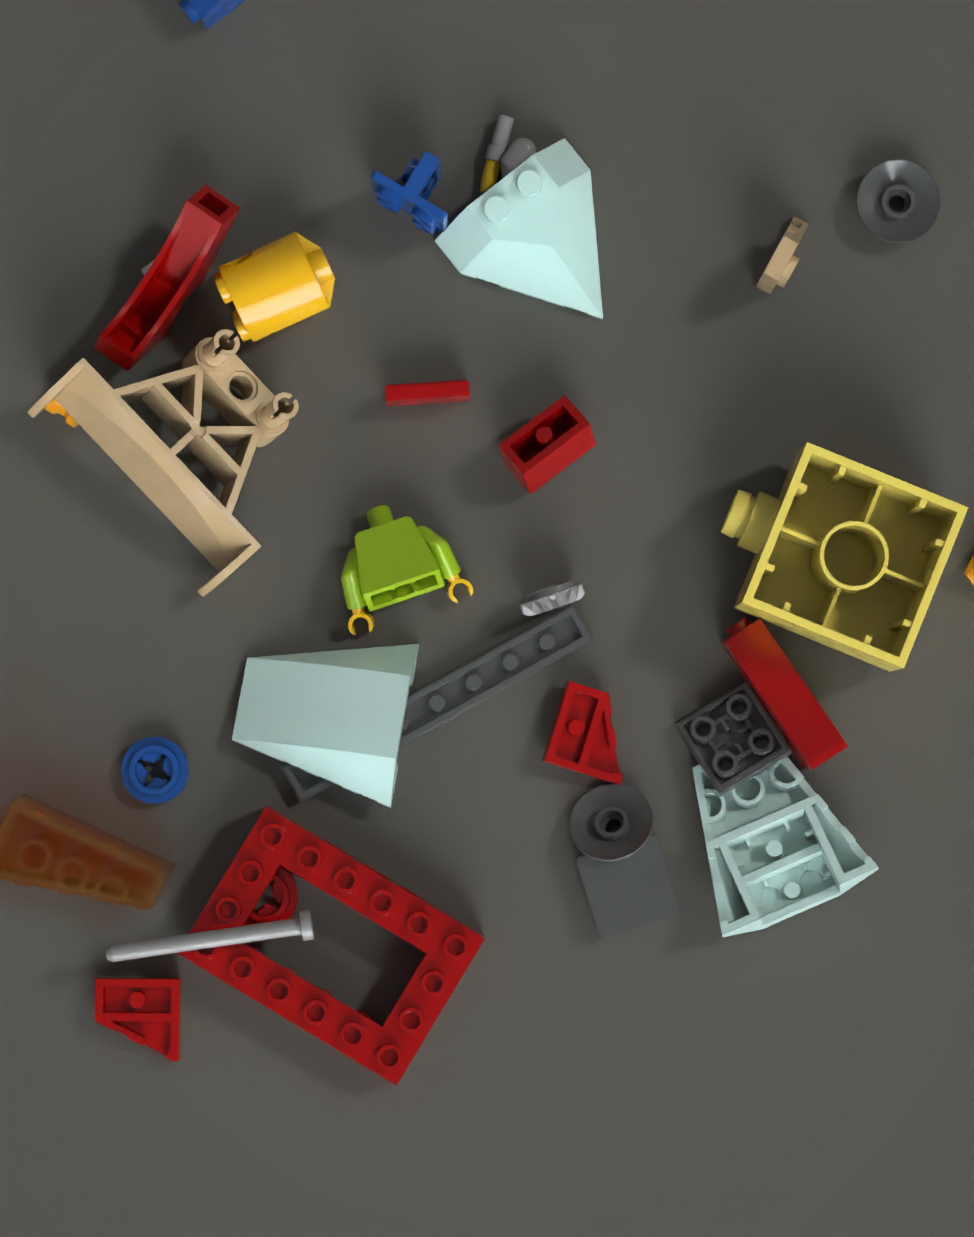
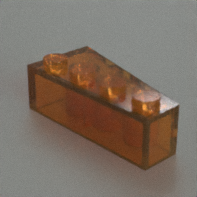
(73, 857)

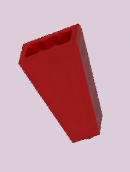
(783, 694)

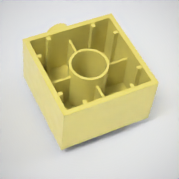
(844, 555)

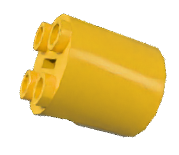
(276, 286)

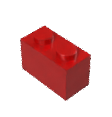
(547, 444)

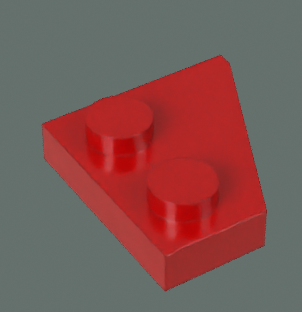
(584, 734)

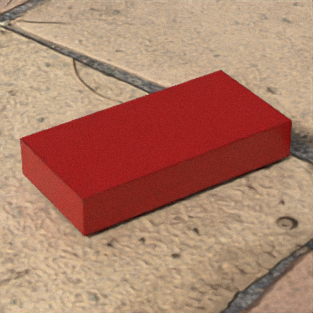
(427, 392)

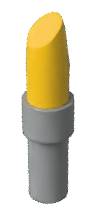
(495, 152)

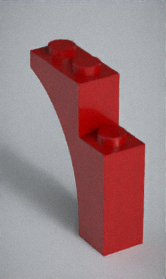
(170, 279)

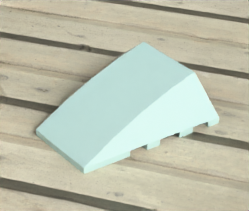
(330, 713)
(774, 848)

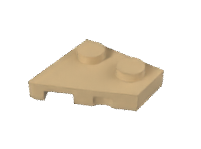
(783, 261)

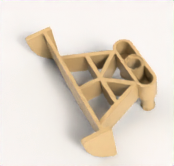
(156, 468)

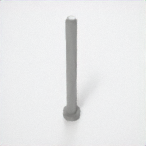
(213, 938)

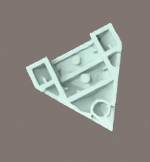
(534, 232)

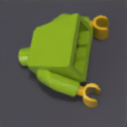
(395, 564)

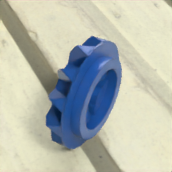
(135, 774)

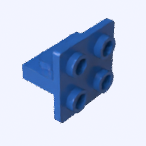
(412, 197)

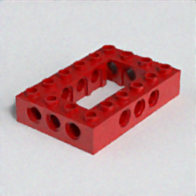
(443, 938)

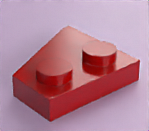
(142, 1010)

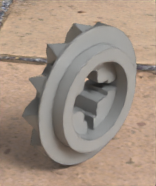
(552, 597)

